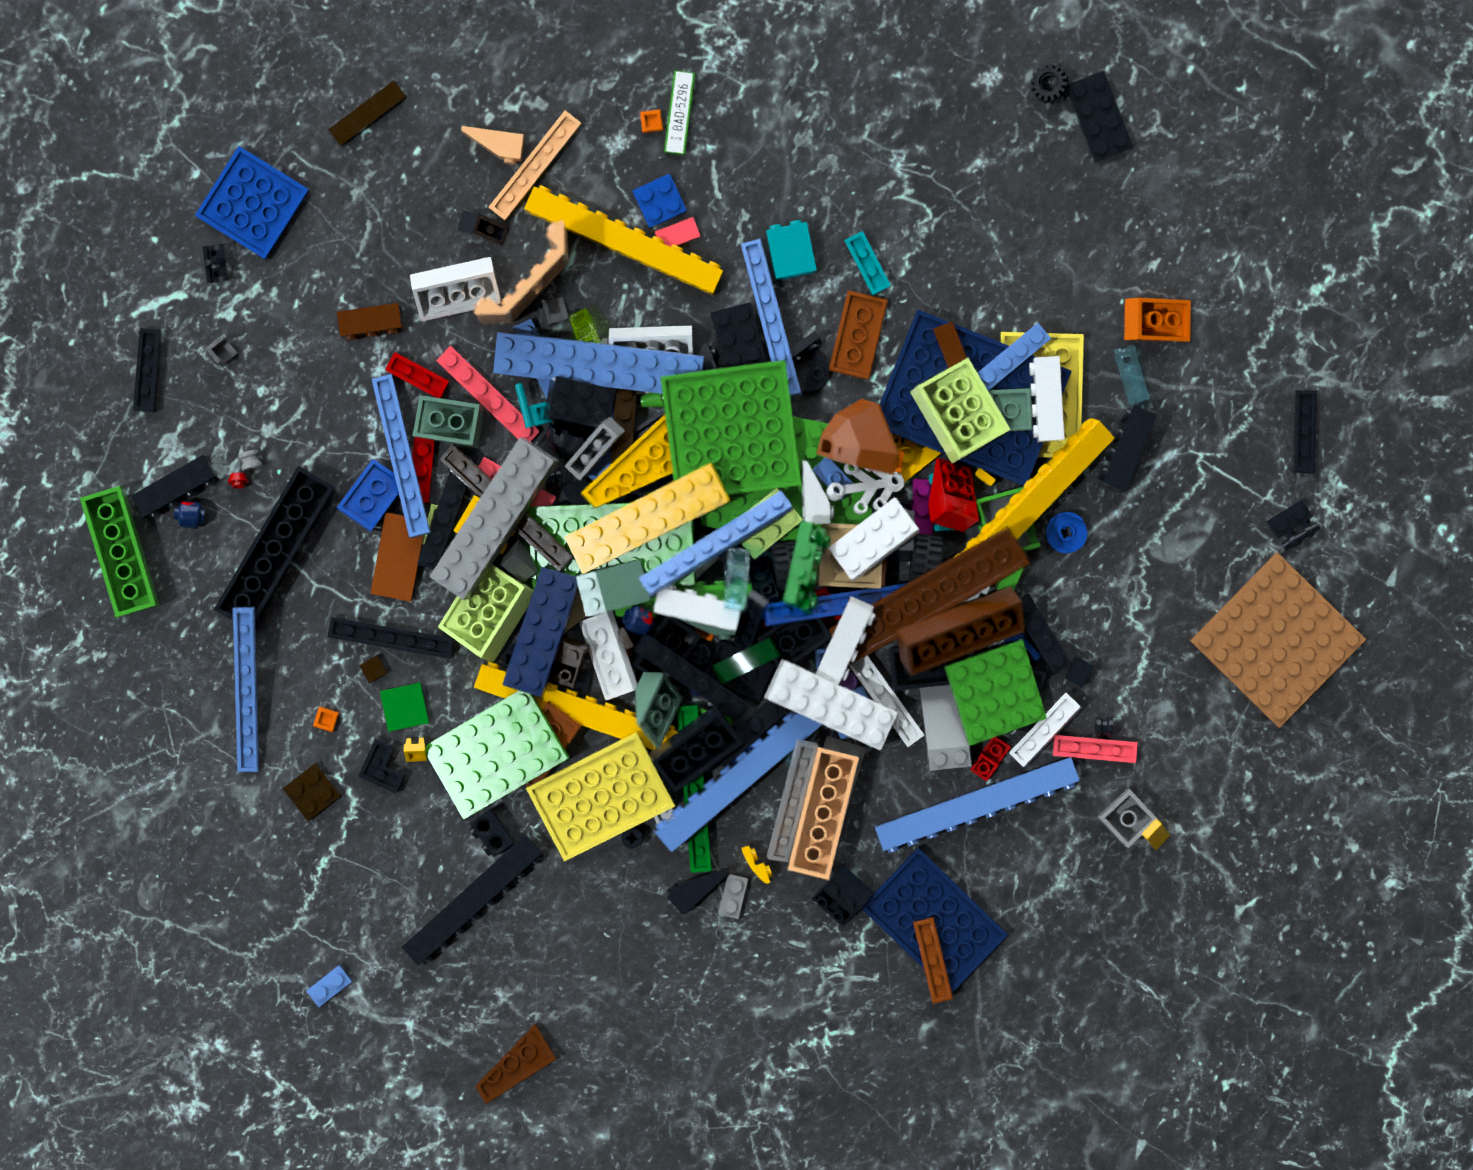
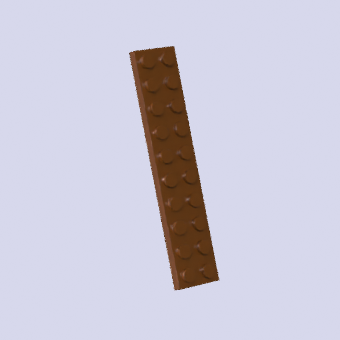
(942, 588)

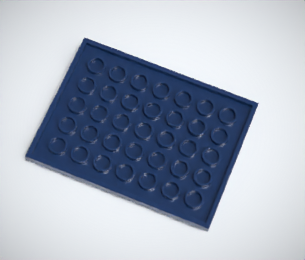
(921, 359)

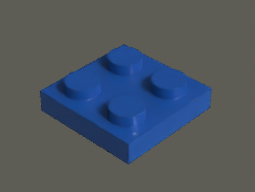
(659, 201)

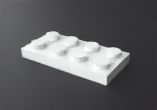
(874, 539)
(608, 655)

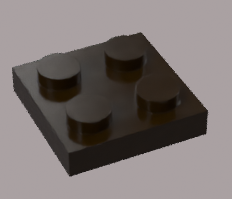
(311, 792)

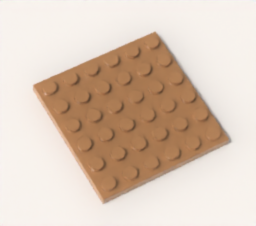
(1277, 640)

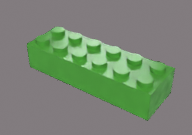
(119, 552)

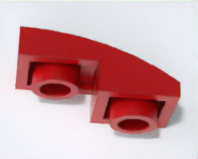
(990, 757)

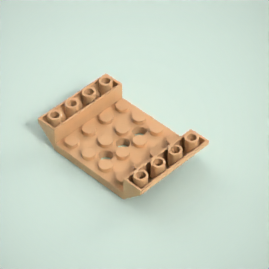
(527, 290)

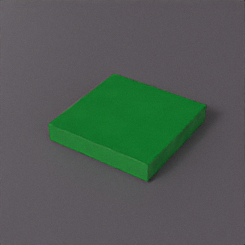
(404, 707)

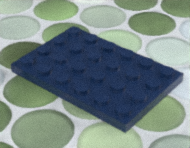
(924, 891)

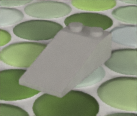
(943, 730)

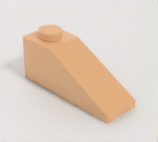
(502, 144)

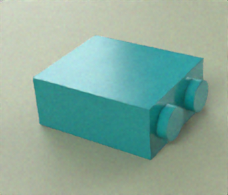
(791, 250)

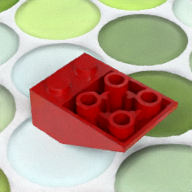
(952, 496)

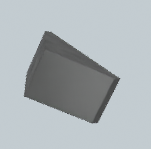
(519, 560)

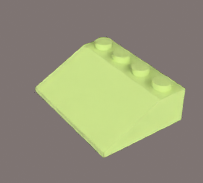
(959, 410)
(489, 614)

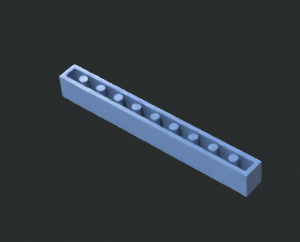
(734, 779)
(976, 804)

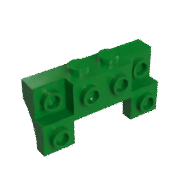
(803, 574)

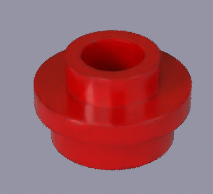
(238, 480)

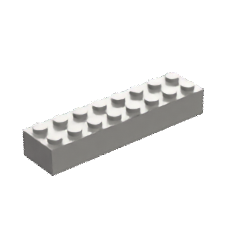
(494, 518)

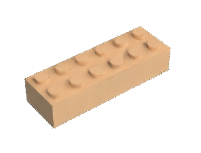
(823, 813)

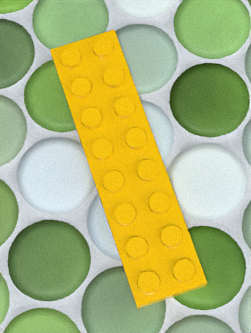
(647, 518)

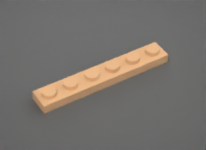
(535, 165)

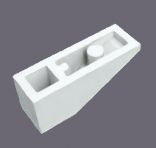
(814, 501)

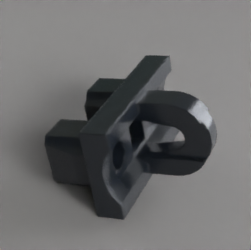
(215, 255)

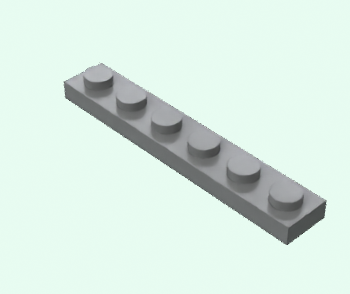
(792, 800)

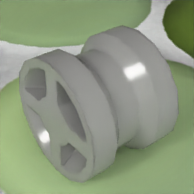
(250, 460)

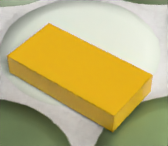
(1156, 834)

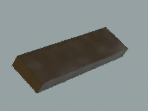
(367, 113)

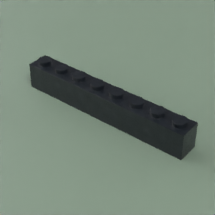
(472, 899)

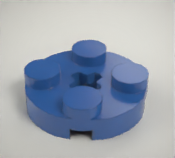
(1054, 534)

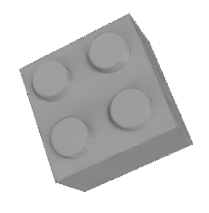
(1126, 818)

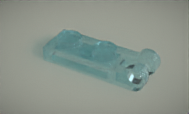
(1131, 375)

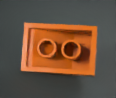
(1157, 320)

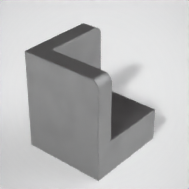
(555, 311)
(221, 351)

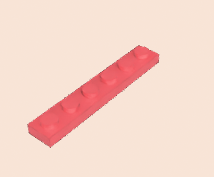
(486, 394)

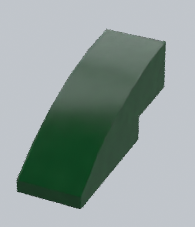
(746, 660)

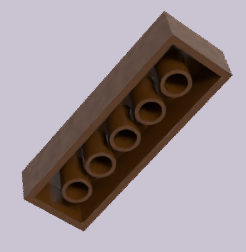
(960, 631)

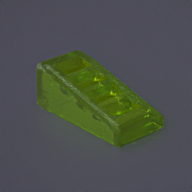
(581, 319)

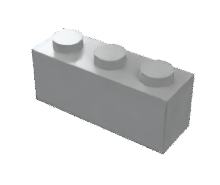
(594, 448)

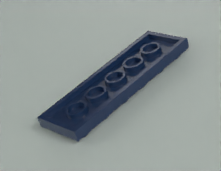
(541, 632)

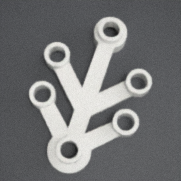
(868, 485)

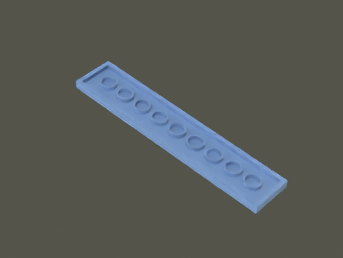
(589, 362)

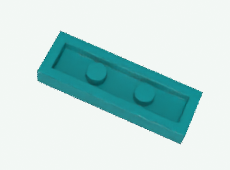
(867, 263)

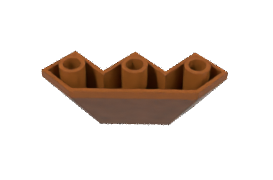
(860, 438)

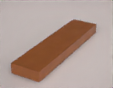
(932, 960)

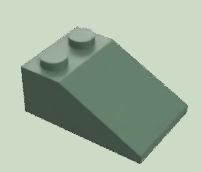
(449, 421)
(612, 588)
(656, 705)

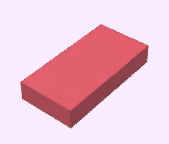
(679, 233)

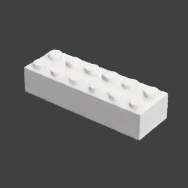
(830, 704)

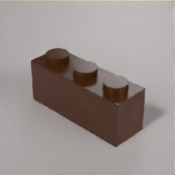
(370, 321)

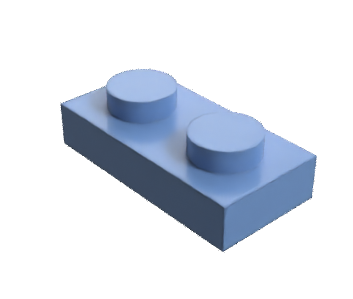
(329, 986)

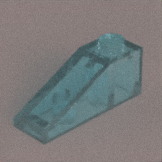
(736, 579)

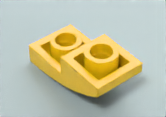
(760, 869)

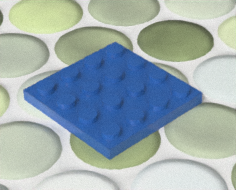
(252, 202)

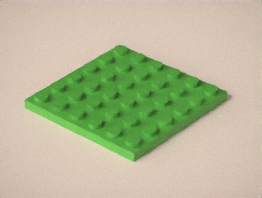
(736, 422)

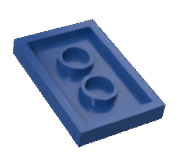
(370, 496)

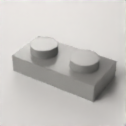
(733, 896)

